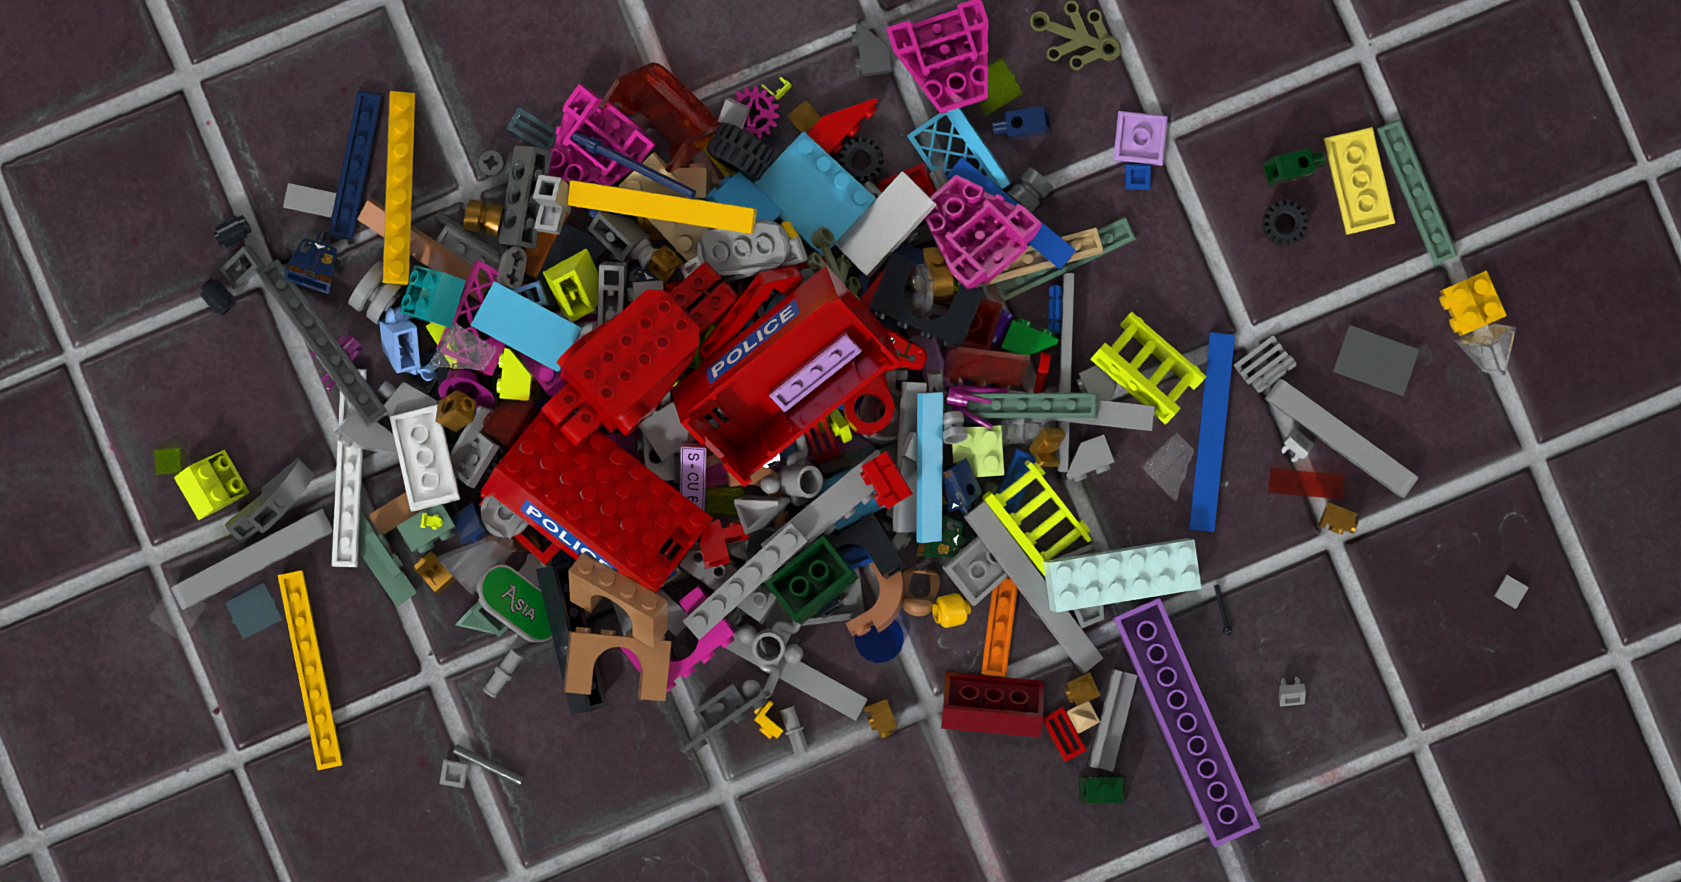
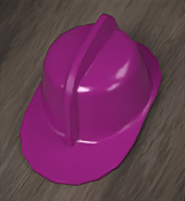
(467, 383)

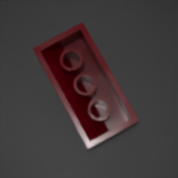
(992, 704)

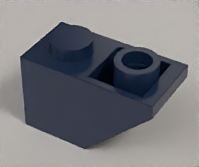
(470, 524)

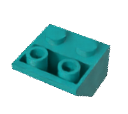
(432, 296)

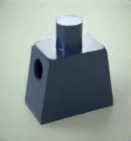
(1035, 123)

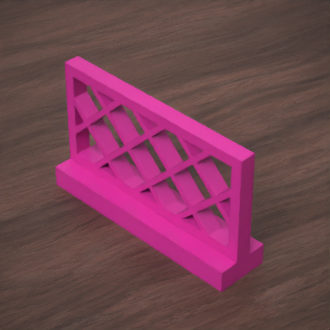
(472, 280)

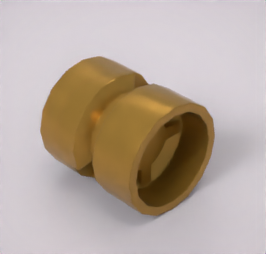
(483, 217)

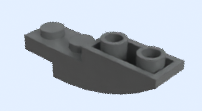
(273, 503)

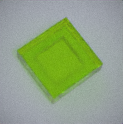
(168, 461)

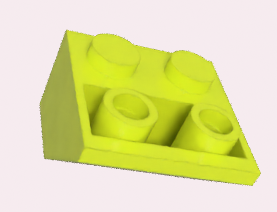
(574, 285)
(516, 379)
(211, 484)

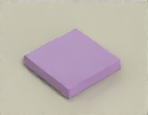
(1140, 138)

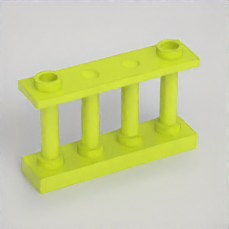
(1134, 382)
(1012, 521)

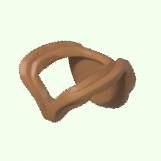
(915, 605)

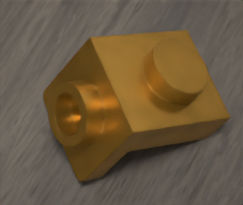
(664, 264)
(434, 572)

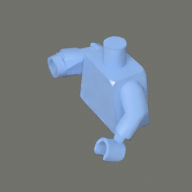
(401, 344)

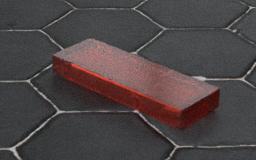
(1306, 483)

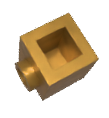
(1081, 689)

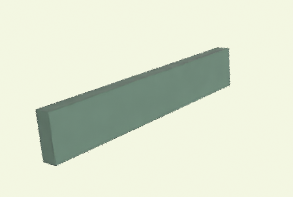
(1416, 192)
(1111, 238)
(1033, 405)

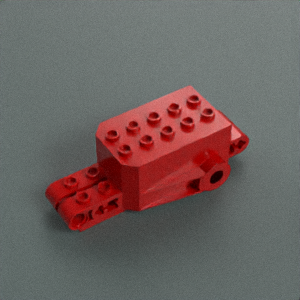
(636, 357)

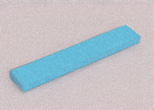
(929, 466)

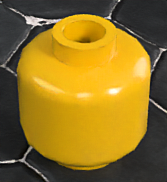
(951, 610)

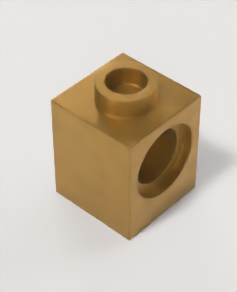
(455, 411)

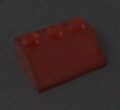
(984, 367)

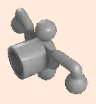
(796, 478)
(768, 662)

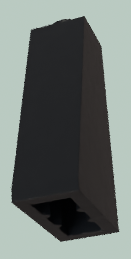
(567, 244)

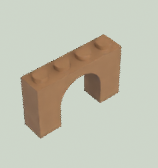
(592, 580)
(587, 646)

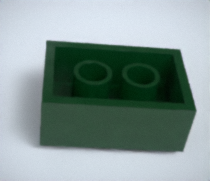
(812, 580)

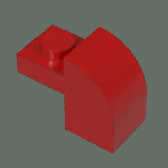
(714, 542)

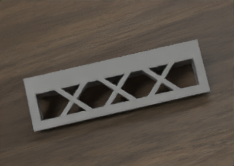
(1112, 720)

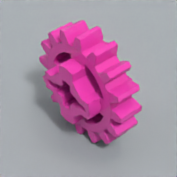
(764, 113)

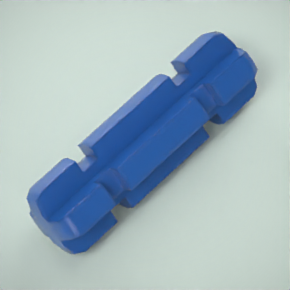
(1055, 309)

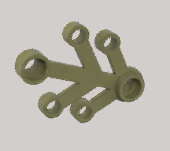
(1079, 37)
(822, 240)

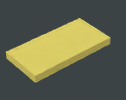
(1359, 180)

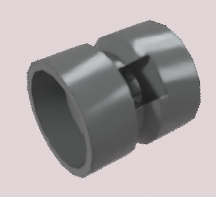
(1030, 190)

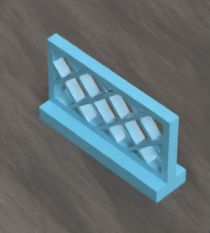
(973, 142)

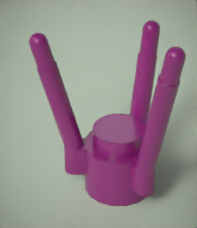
(351, 348)
(959, 397)

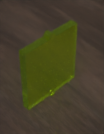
(1001, 88)

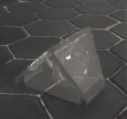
(1489, 347)

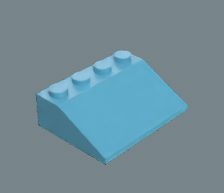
(814, 191)

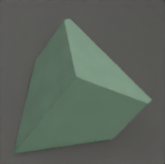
(479, 619)

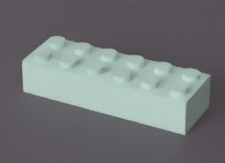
(1122, 575)

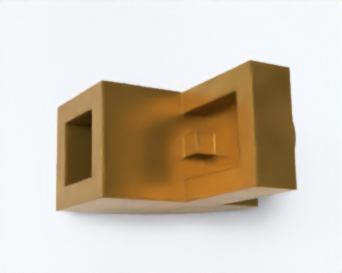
(941, 274)

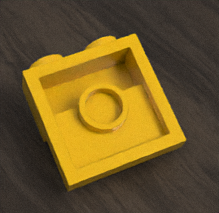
(1472, 304)

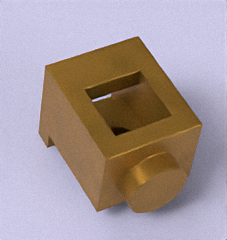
(1338, 519)
(881, 718)

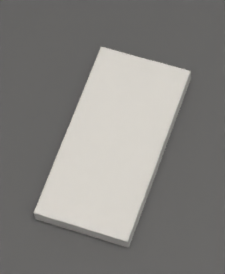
(886, 224)
(424, 458)

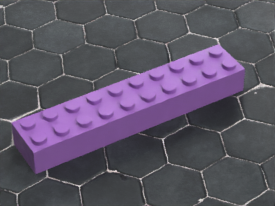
(1186, 722)

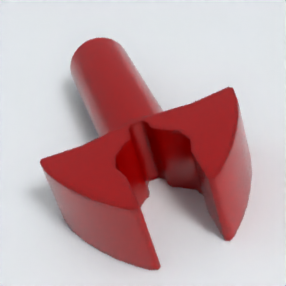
(1043, 367)

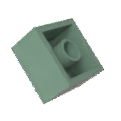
(422, 538)

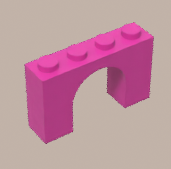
(719, 635)

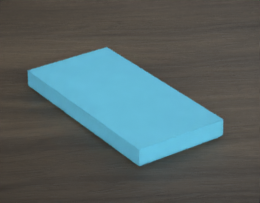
(525, 326)

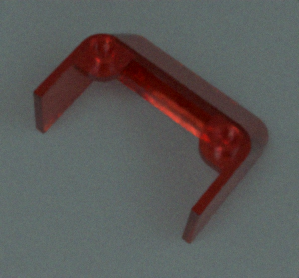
(668, 107)

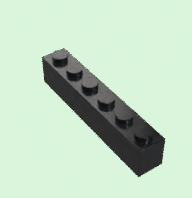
(562, 618)

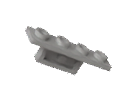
(473, 450)

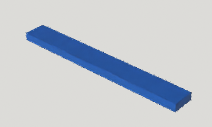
(1211, 432)

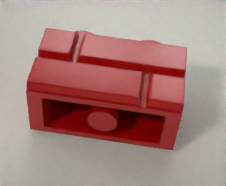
(886, 480)

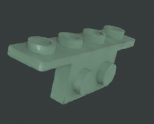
(383, 564)

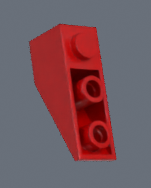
(835, 127)

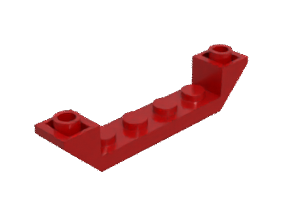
(782, 279)

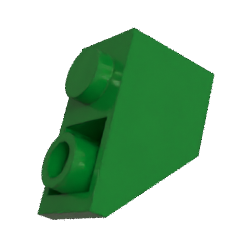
(1026, 340)

